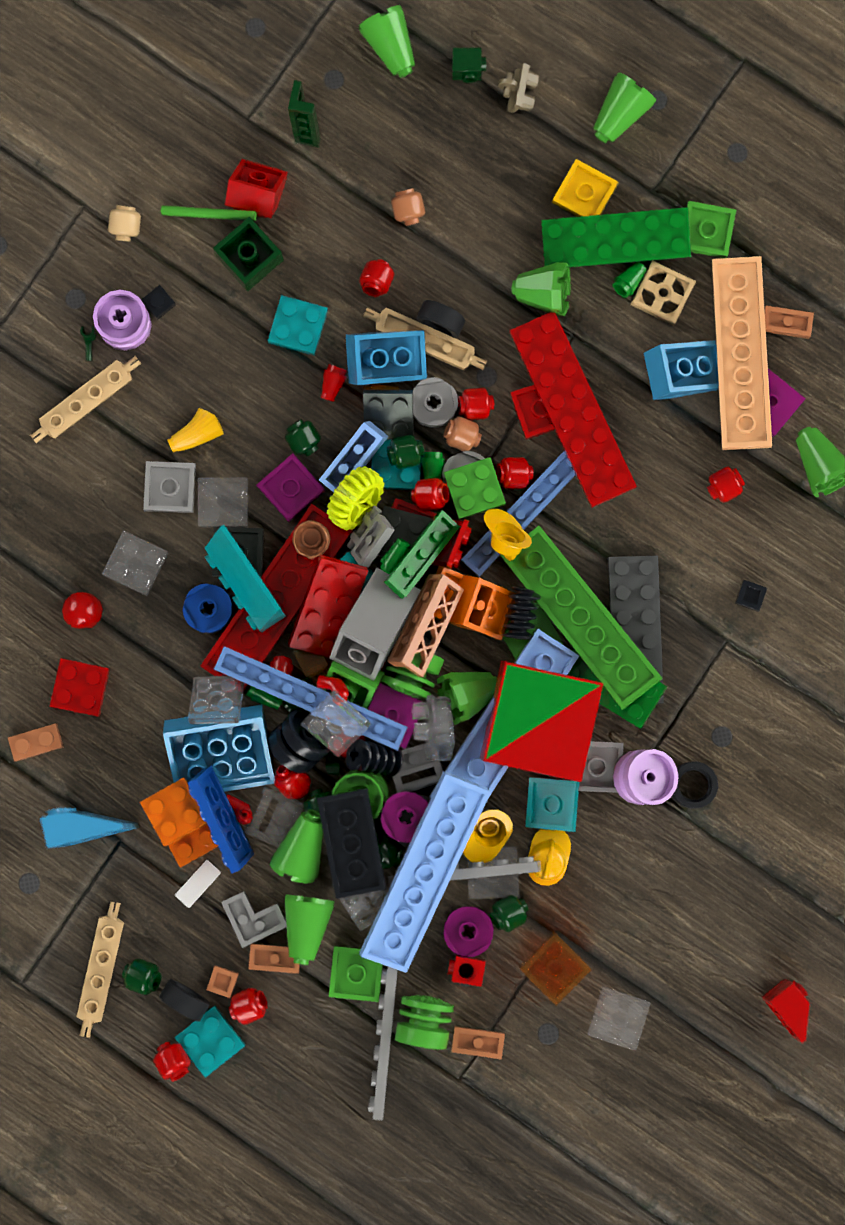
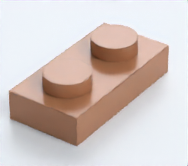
(788, 322)
(35, 742)
(272, 959)
(478, 1042)

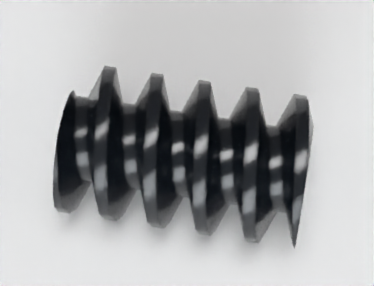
(521, 613)
(374, 758)

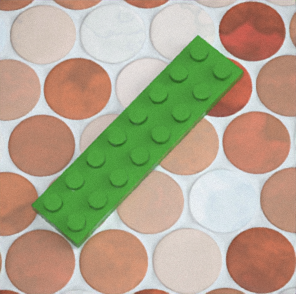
(583, 620)

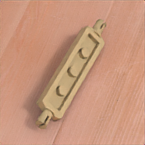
(436, 343)
(85, 399)
(100, 969)

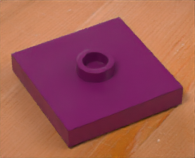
(783, 402)
(290, 487)
(395, 707)

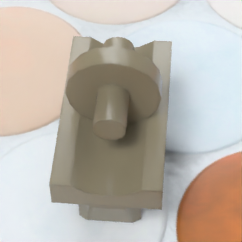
(515, 86)

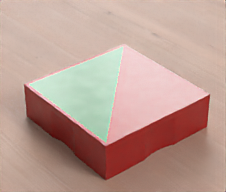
(541, 721)

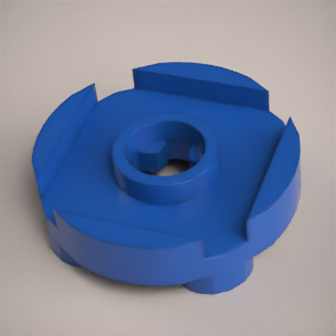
(212, 595)

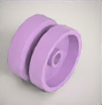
(118, 306)
(645, 777)

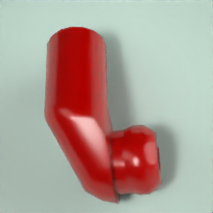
(333, 684)

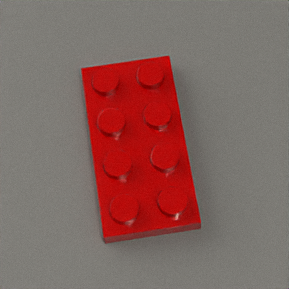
(327, 604)

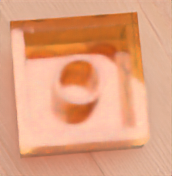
(555, 968)

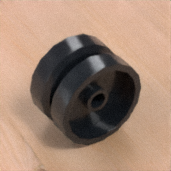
(295, 745)

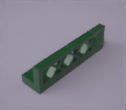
(303, 117)

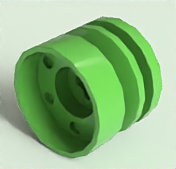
(408, 682)
(359, 780)
(424, 1022)

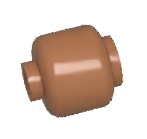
(408, 206)
(462, 434)

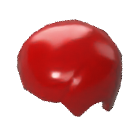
(82, 610)

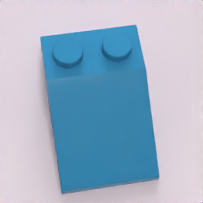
(386, 357)
(682, 369)

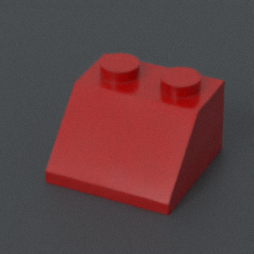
(255, 188)
(790, 1007)

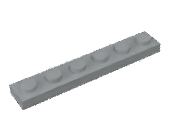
(500, 867)
(382, 1051)

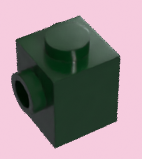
(467, 64)

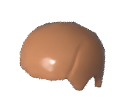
(311, 539)

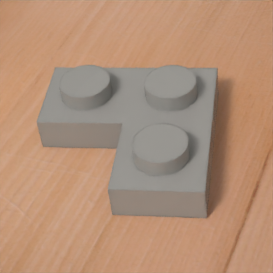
(251, 926)

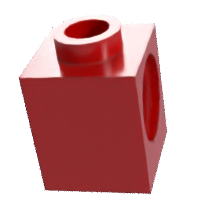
(478, 970)

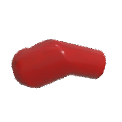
(241, 810)

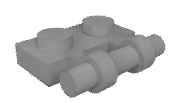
(370, 537)

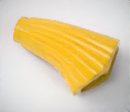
(198, 431)

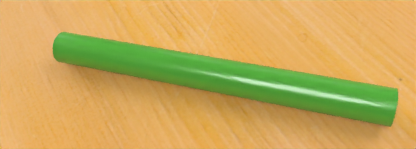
(208, 213)

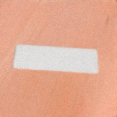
(197, 883)

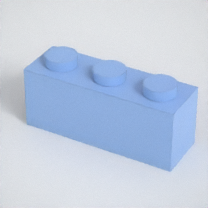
(355, 454)

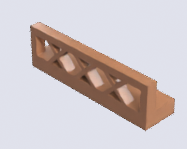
(421, 620)

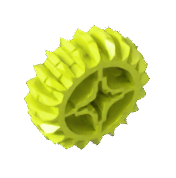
(355, 497)

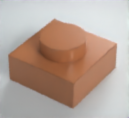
(222, 981)

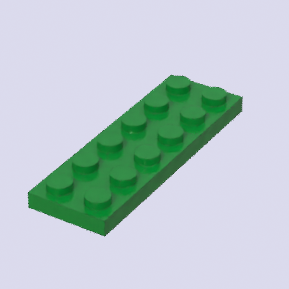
(617, 238)

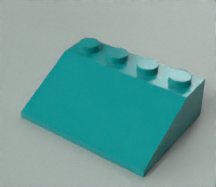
(244, 581)

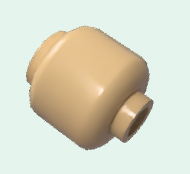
(124, 222)

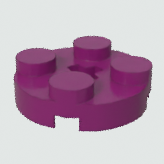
(392, 812)
(464, 945)

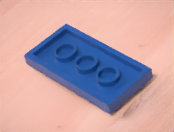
(221, 819)

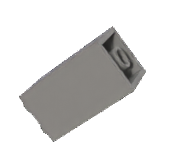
(372, 627)

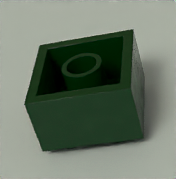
(248, 254)

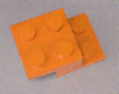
(480, 605)
(179, 822)

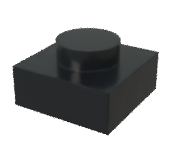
(158, 302)
(751, 595)

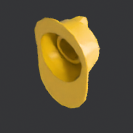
(506, 533)
(488, 836)
(553, 851)

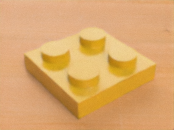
(584, 190)

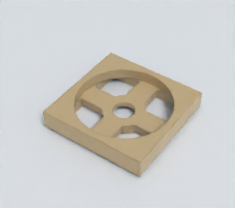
(654, 310)

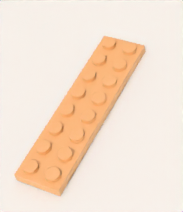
(741, 353)

